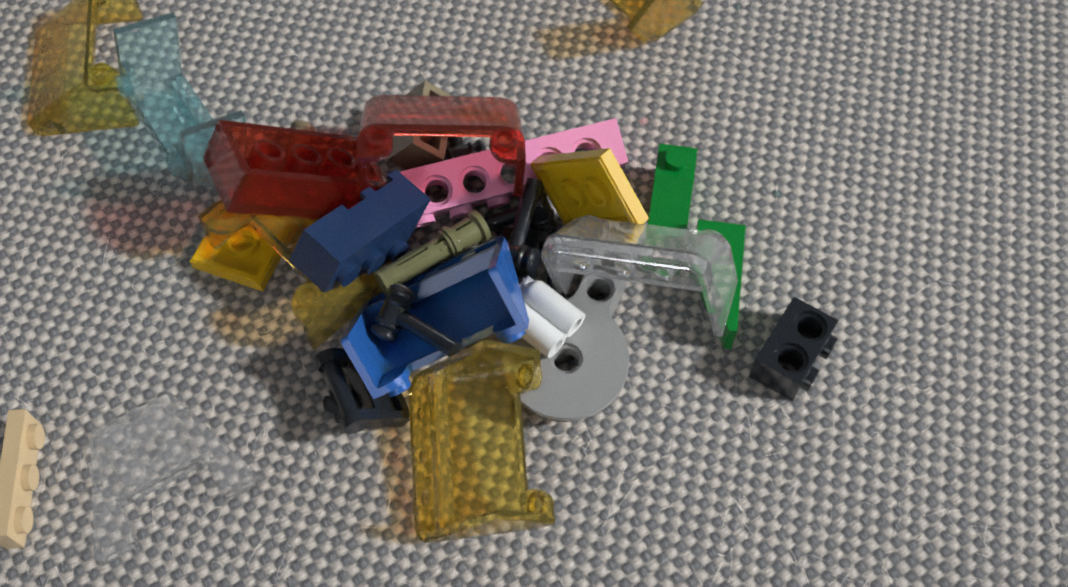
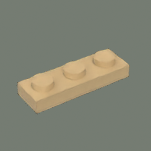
(18, 476)

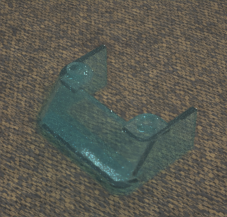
(165, 100)

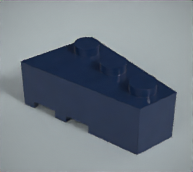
(363, 237)

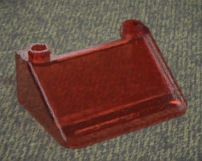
(441, 116)

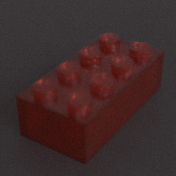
(285, 170)

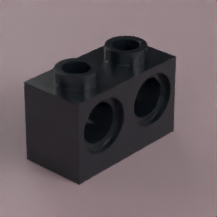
(789, 346)

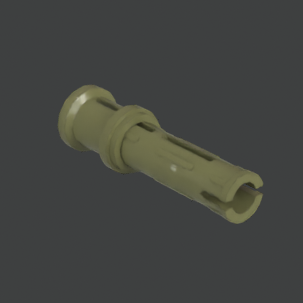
(447, 244)

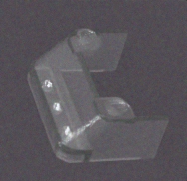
(646, 256)

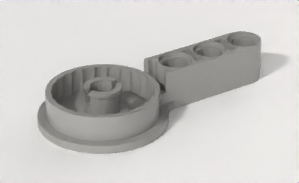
(599, 358)

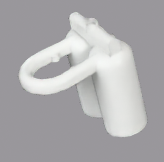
(549, 315)

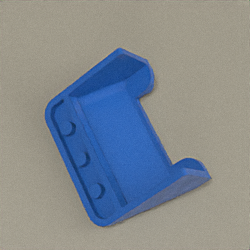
(460, 297)

